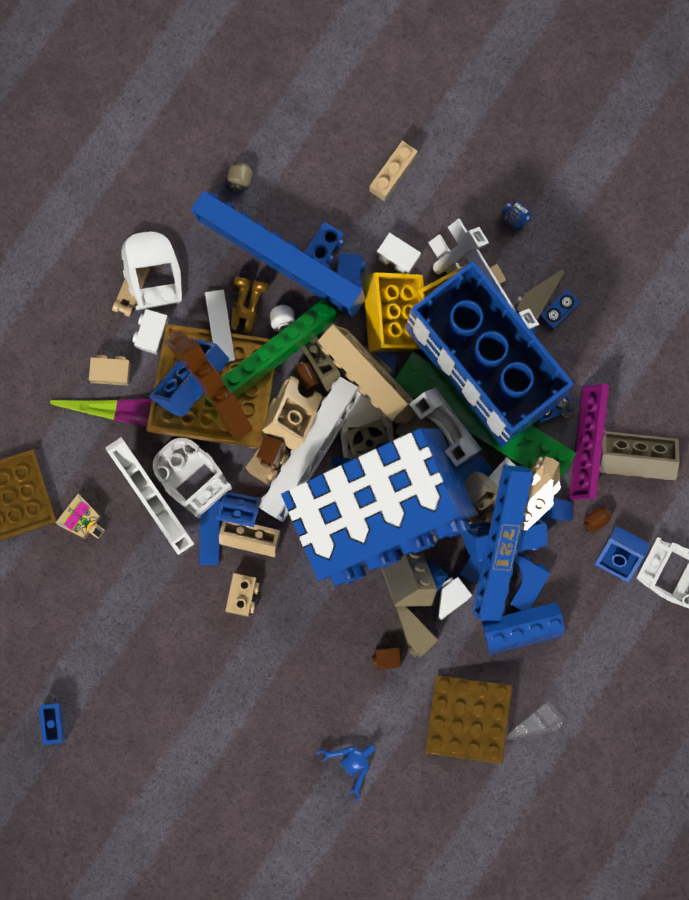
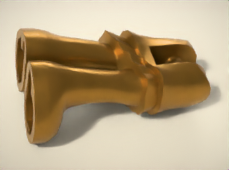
(239, 310)

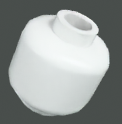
(281, 317)

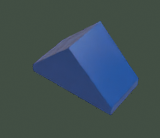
(559, 511)

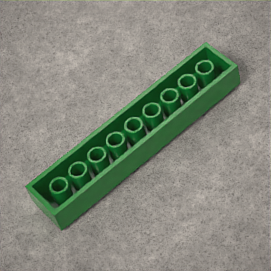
(421, 376)

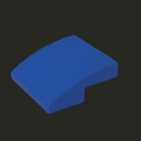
(238, 509)

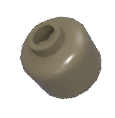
(239, 177)

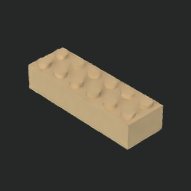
(368, 374)

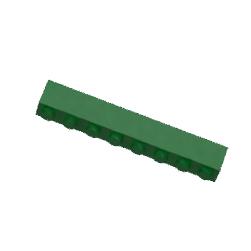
(279, 348)

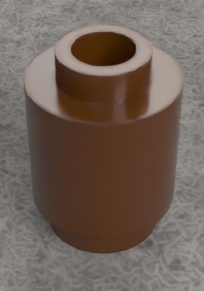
(306, 375)
(596, 519)

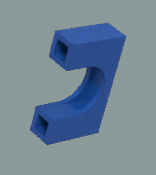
(532, 579)

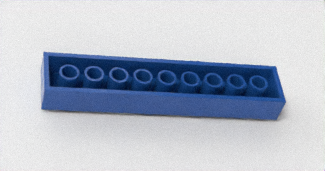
(278, 253)

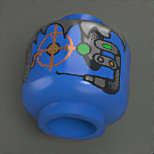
(516, 215)

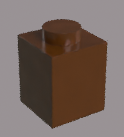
(271, 452)
(386, 659)

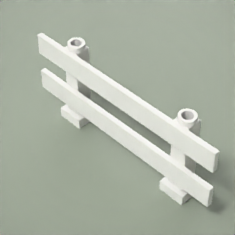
(468, 245)

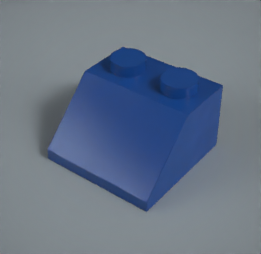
(622, 554)

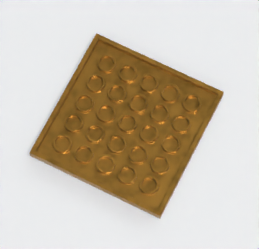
(203, 420)

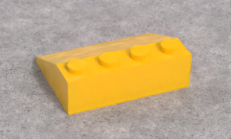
(388, 308)

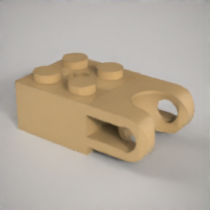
(292, 414)

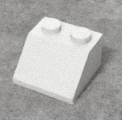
(452, 596)

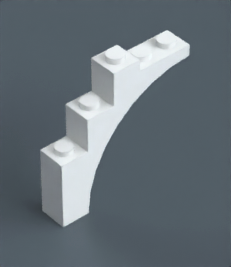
(149, 495)

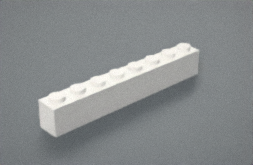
(306, 458)

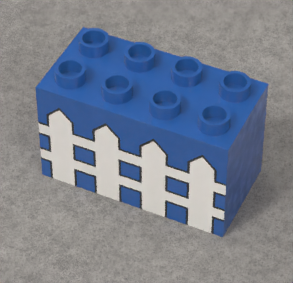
(487, 354)
(380, 506)

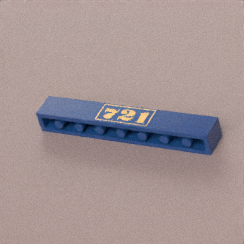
(502, 542)

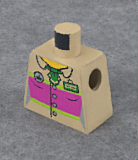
(81, 519)

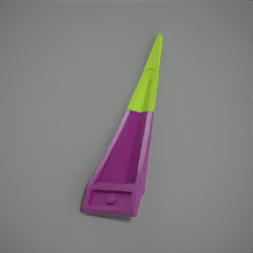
(127, 411)

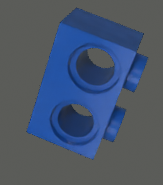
(319, 243)

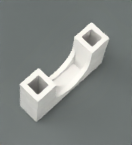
(433, 406)

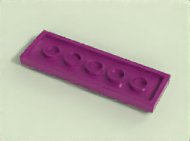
(589, 442)

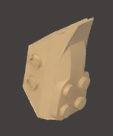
(541, 491)

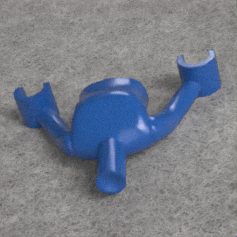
(353, 763)

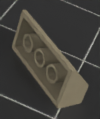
(640, 456)

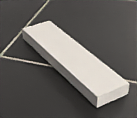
(219, 322)

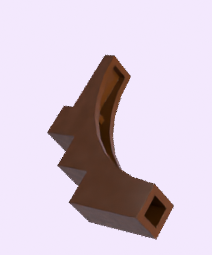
(211, 383)

